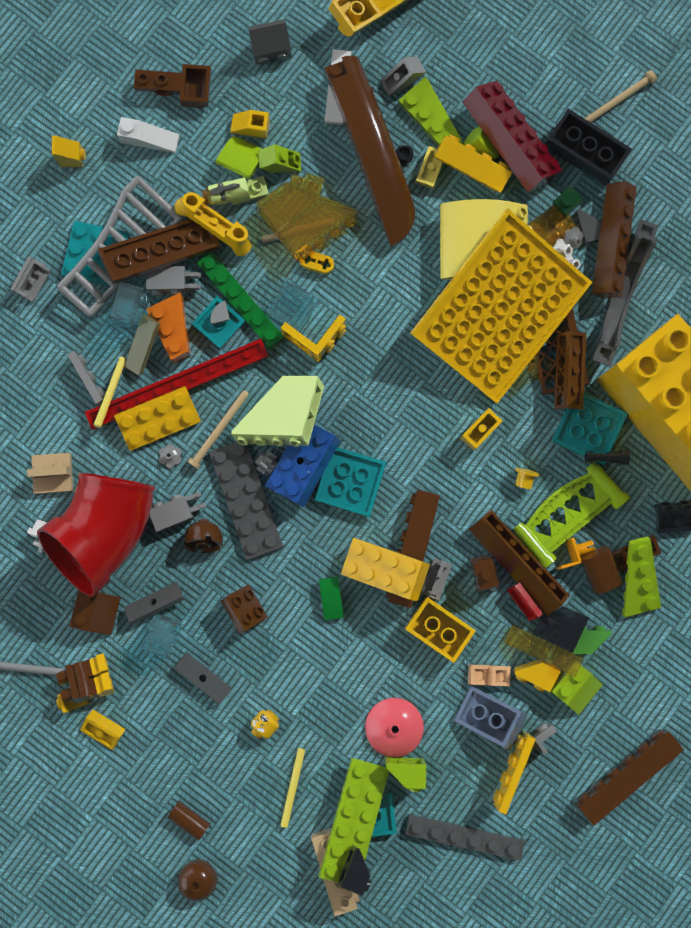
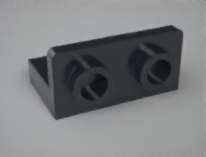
(673, 516)

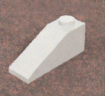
(146, 135)

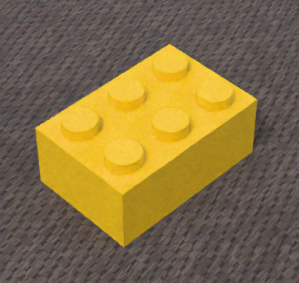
(440, 629)

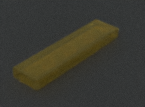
(544, 650)

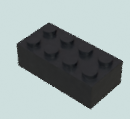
(587, 147)

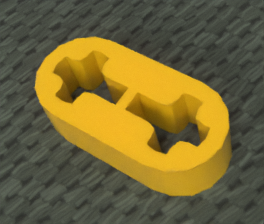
(318, 267)

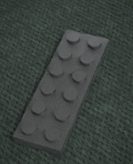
(246, 499)

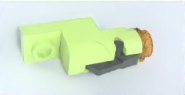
(235, 191)

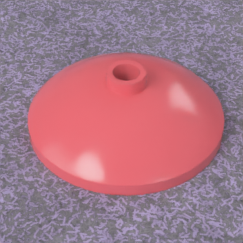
(392, 713)

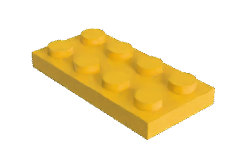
(157, 418)
(511, 777)

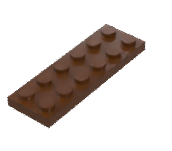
(156, 250)

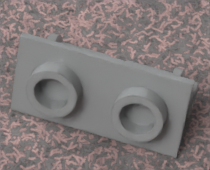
(436, 579)

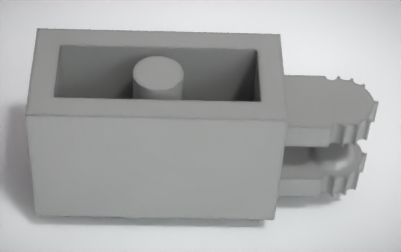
(171, 280)
(174, 512)

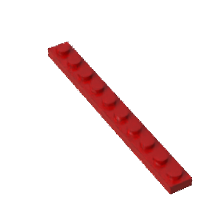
(190, 378)

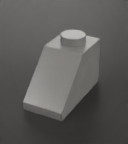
(403, 75)

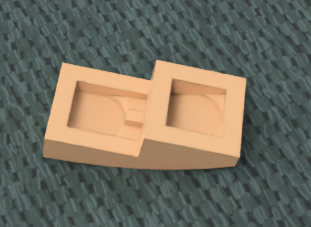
(489, 675)

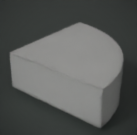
(220, 314)

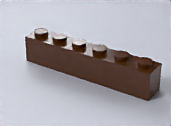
(614, 240)
(417, 533)
(519, 562)
(629, 776)

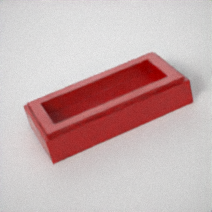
(524, 601)

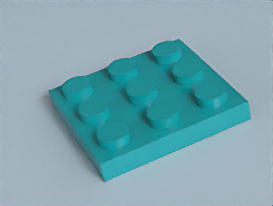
(81, 239)
(591, 428)
(351, 482)

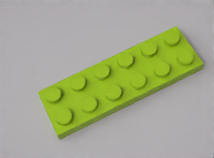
(354, 815)

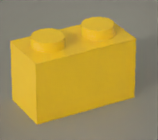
(481, 429)

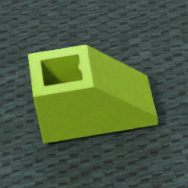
(279, 159)

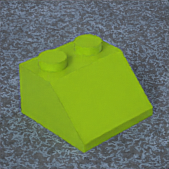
(577, 690)
(408, 771)

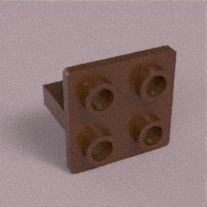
(244, 609)

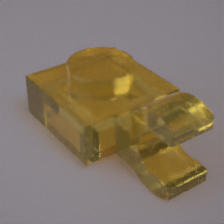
(310, 182)

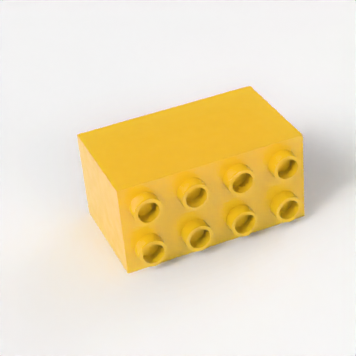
(655, 391)

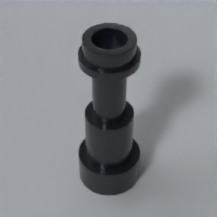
(621, 457)

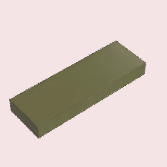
(142, 344)

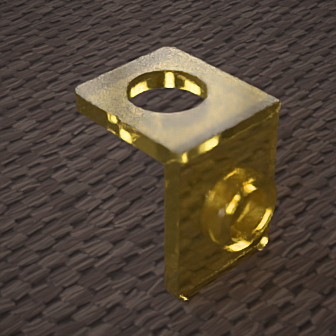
(533, 365)

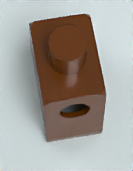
(484, 574)

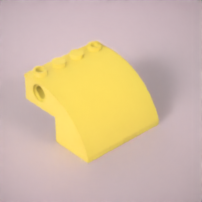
(465, 225)

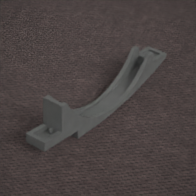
(611, 329)

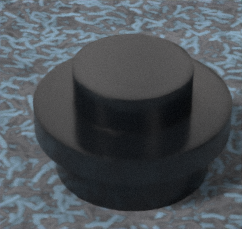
(405, 154)

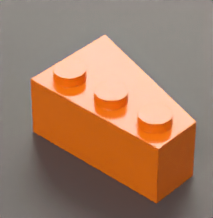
(172, 327)

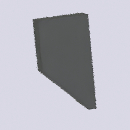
(589, 226)

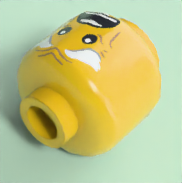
(264, 724)

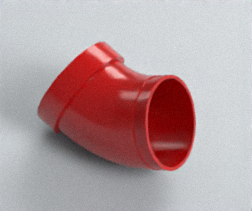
(97, 530)

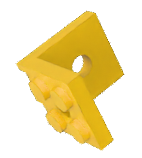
(325, 344)

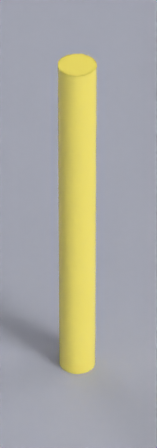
(110, 392)
(292, 787)

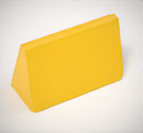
(102, 729)

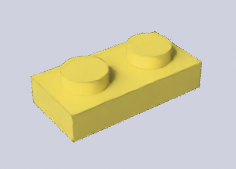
(429, 170)

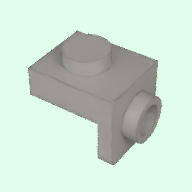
(543, 732)

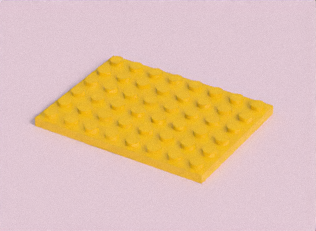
(501, 306)

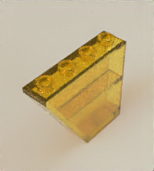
(304, 218)

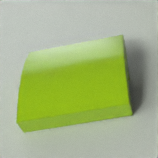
(239, 157)

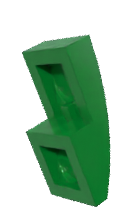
(331, 598)

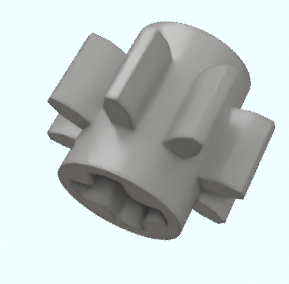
(266, 462)

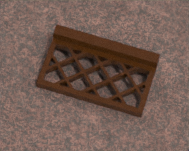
(569, 324)

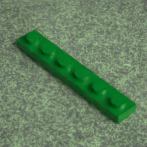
(240, 300)

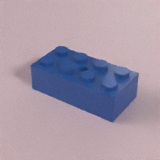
(303, 467)

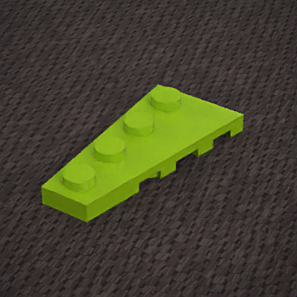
(428, 111)
(641, 579)

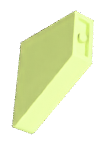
(283, 414)

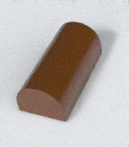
(188, 820)

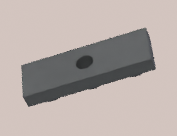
(153, 603)
(193, 669)

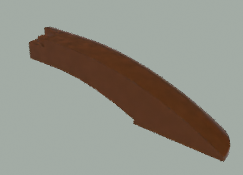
(372, 147)

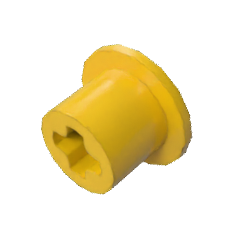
(525, 478)

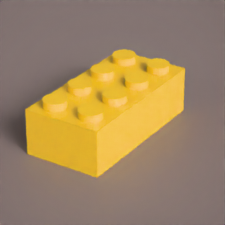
(385, 569)

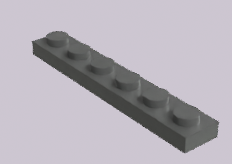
(465, 837)

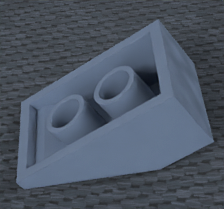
(490, 718)

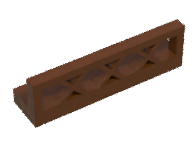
(573, 370)

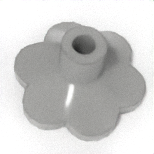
(573, 237)
(173, 460)

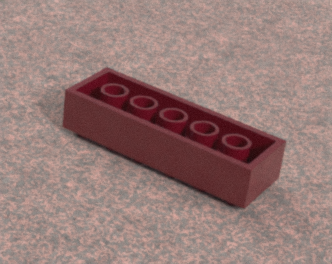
(512, 135)

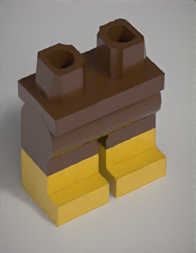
(86, 680)

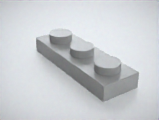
(87, 377)

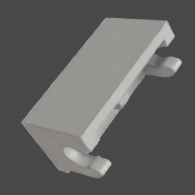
(30, 279)

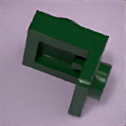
(568, 201)

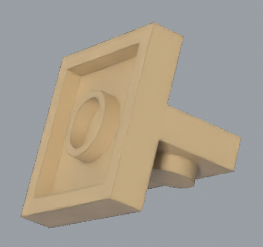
(51, 473)

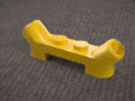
(232, 234)

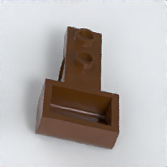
(191, 84)
(604, 567)

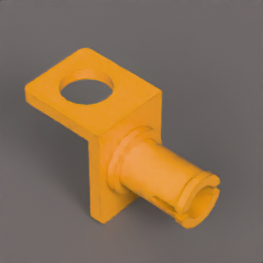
(575, 551)

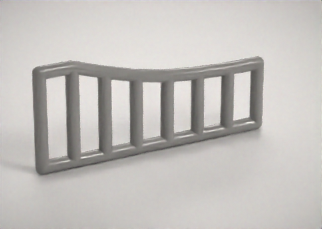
(108, 229)

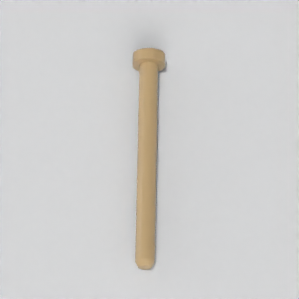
(650, 78)
(218, 430)

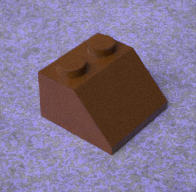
(95, 613)

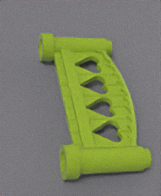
(605, 493)

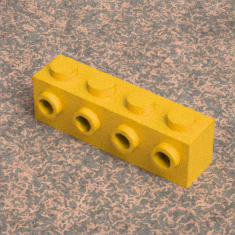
(472, 163)

